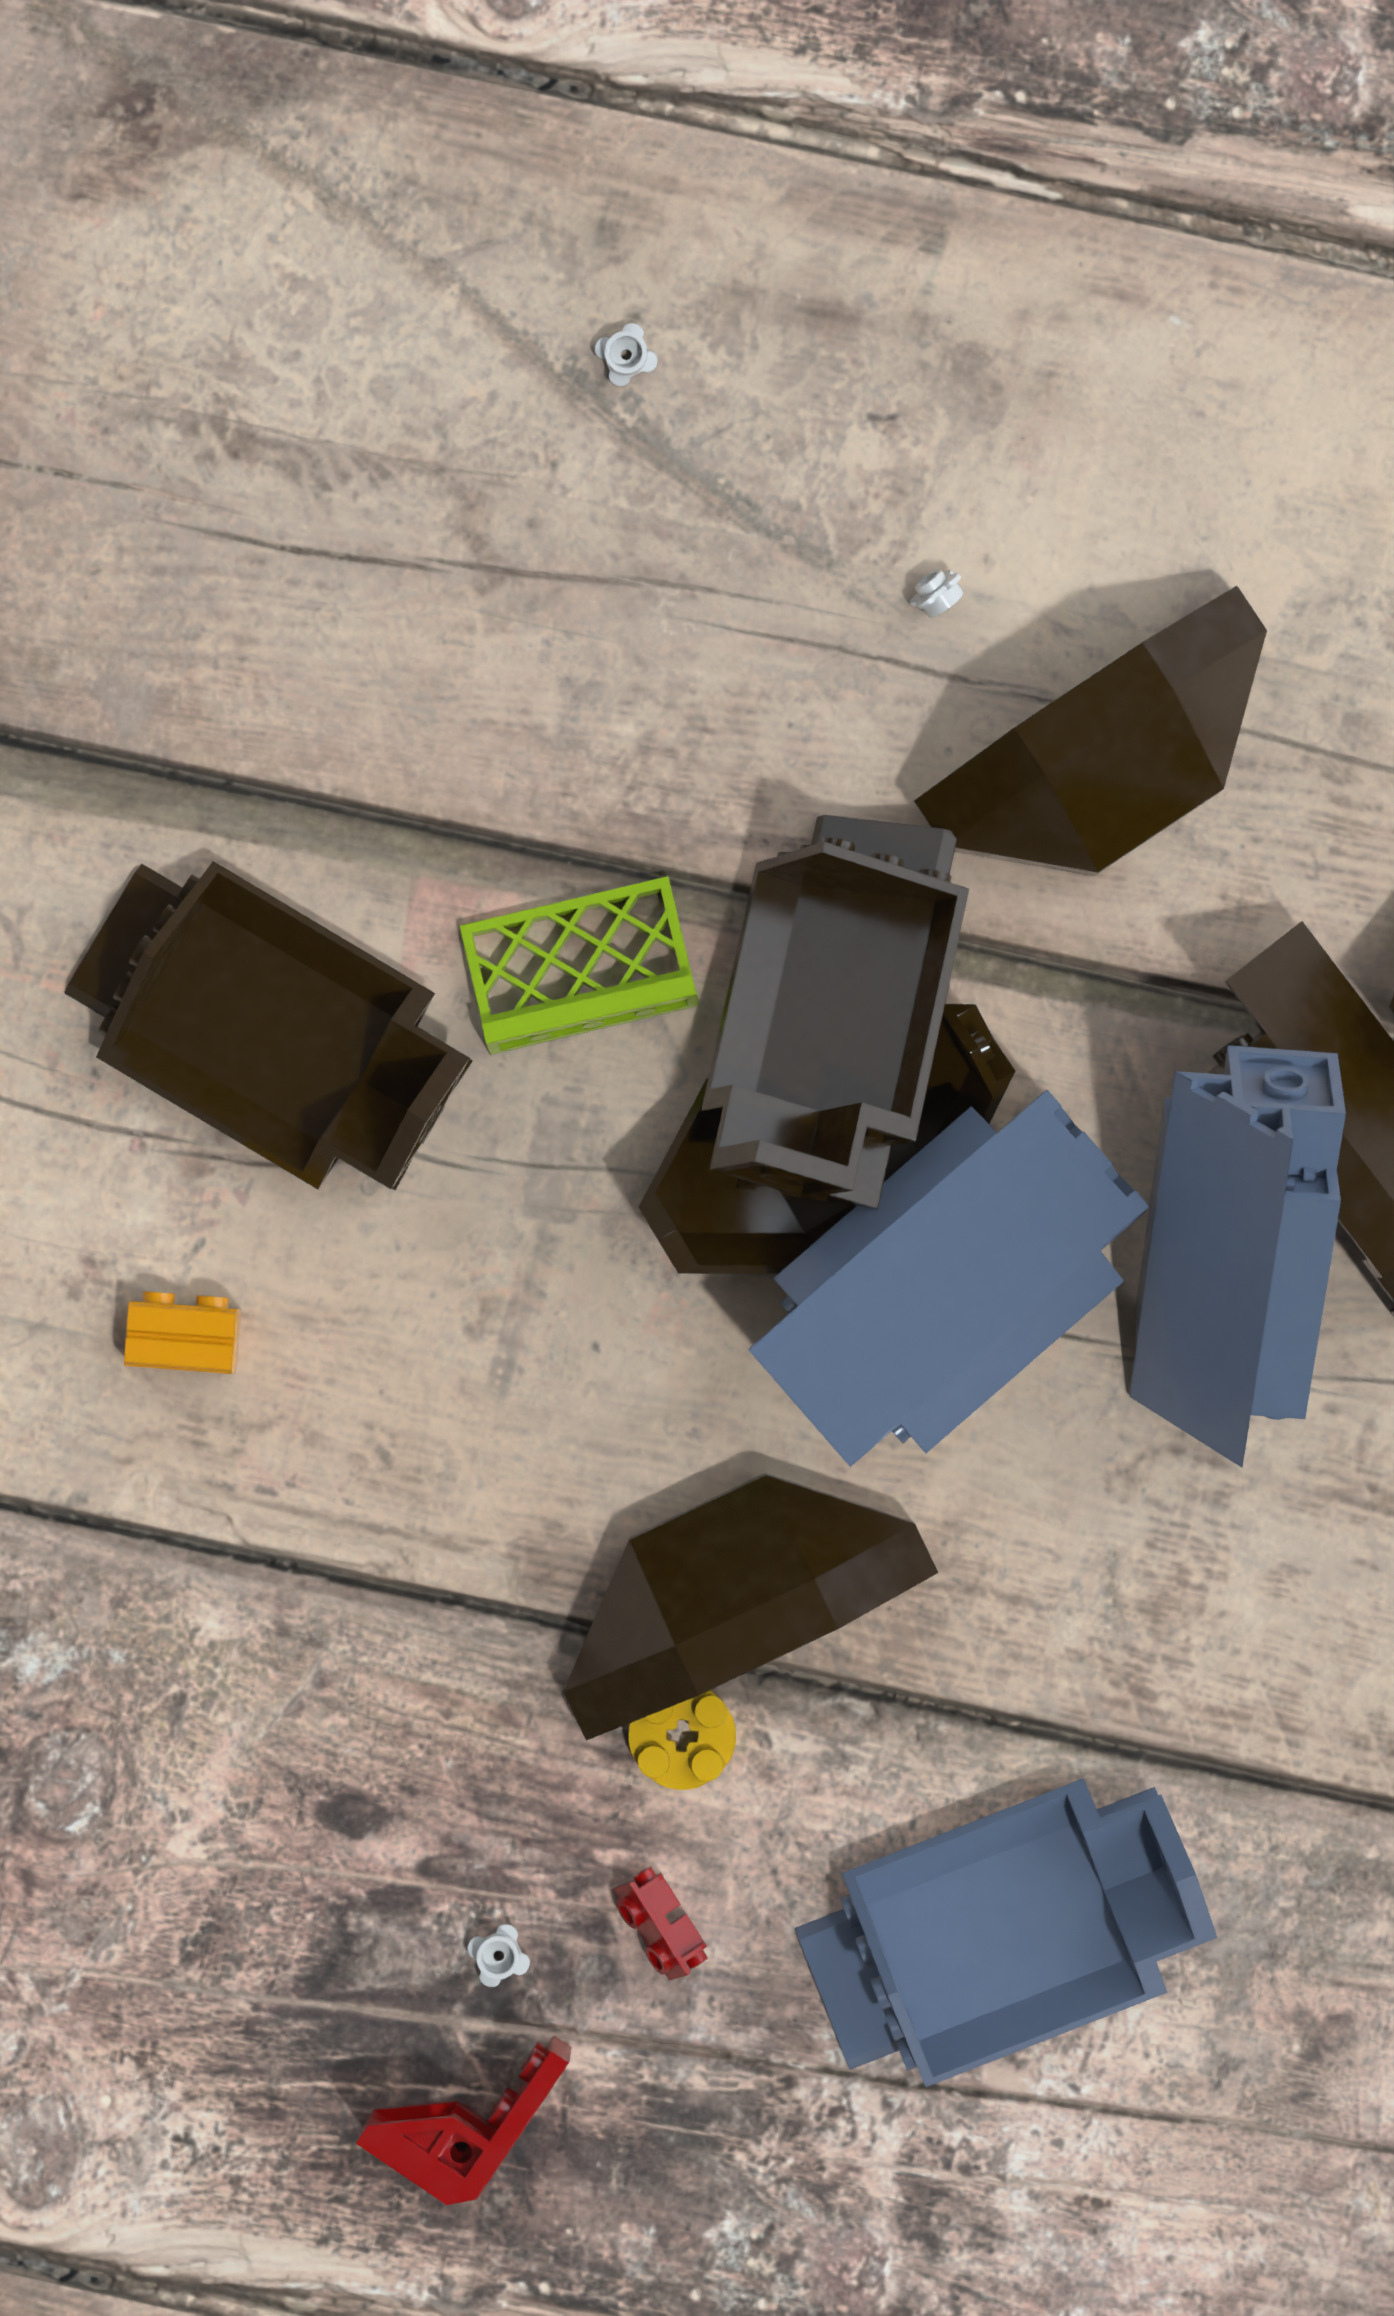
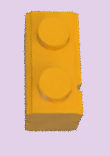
(182, 1335)

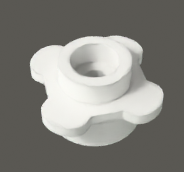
(632, 340)
(937, 592)
(491, 1969)

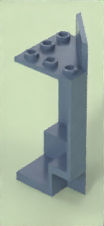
(1239, 1243)
(952, 1281)
(1006, 1931)

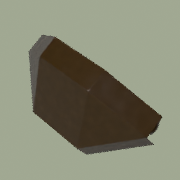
(1113, 752)
(730, 1230)
(734, 1592)

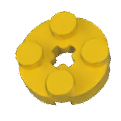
(704, 1758)

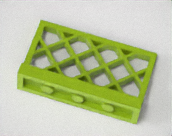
(587, 1010)

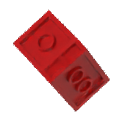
(422, 2137)

